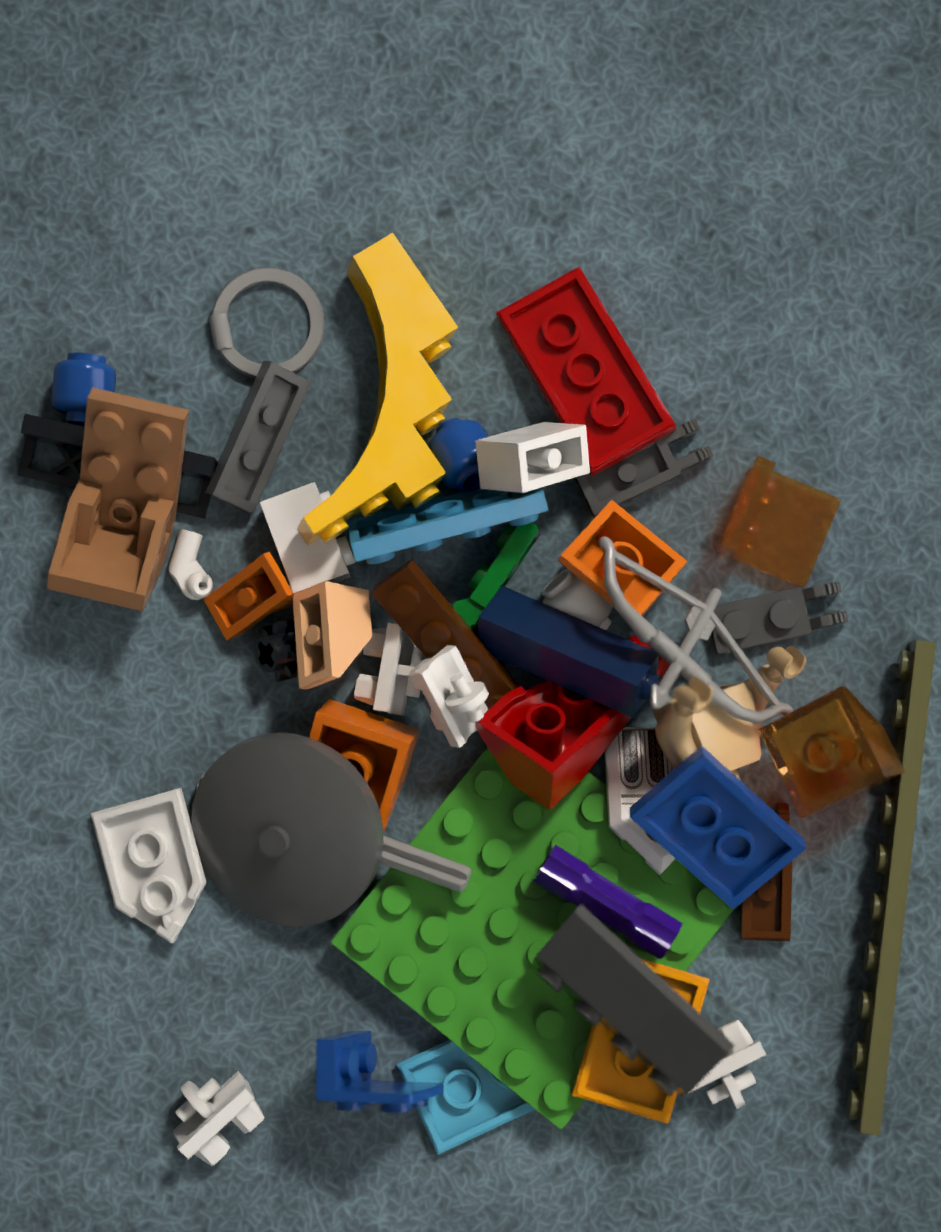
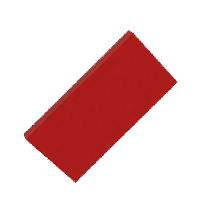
(586, 369)

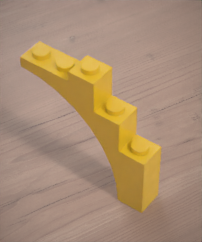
(407, 328)

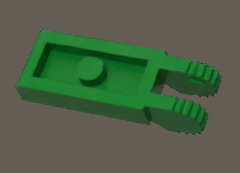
(514, 546)

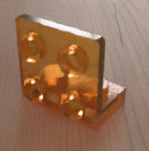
(777, 524)

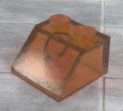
(830, 752)

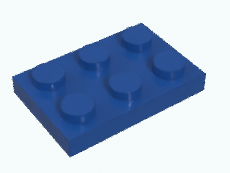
(717, 827)

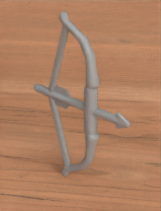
(700, 624)

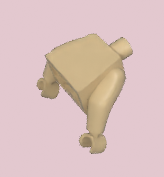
(695, 721)

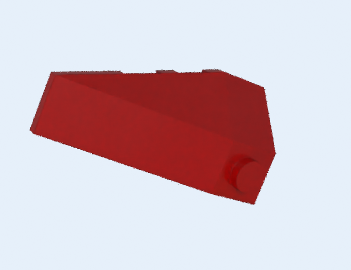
(550, 736)

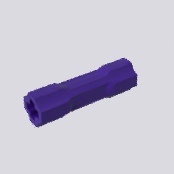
(608, 902)

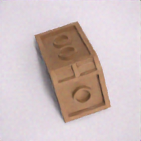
(124, 502)

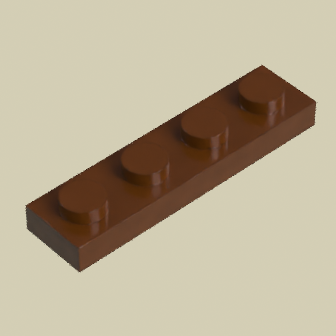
(435, 624)

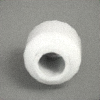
(576, 598)

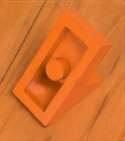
(249, 597)

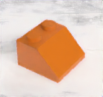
(630, 539)
(372, 744)

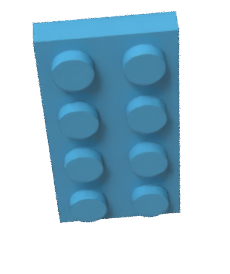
(441, 517)

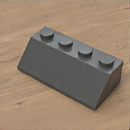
(632, 1003)

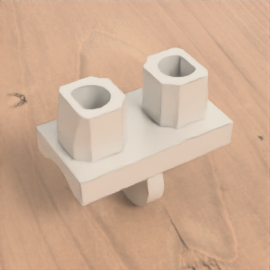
(399, 656)
(451, 693)
(742, 1053)
(209, 1111)

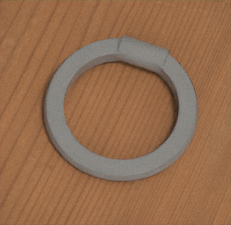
(221, 330)

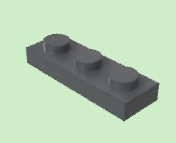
(258, 437)

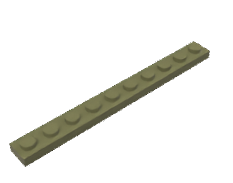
(889, 905)

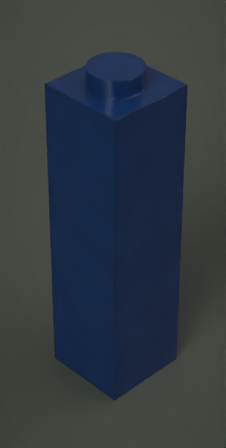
(569, 651)

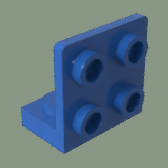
(345, 1072)

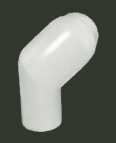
(185, 568)

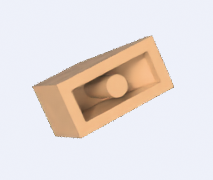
(329, 630)

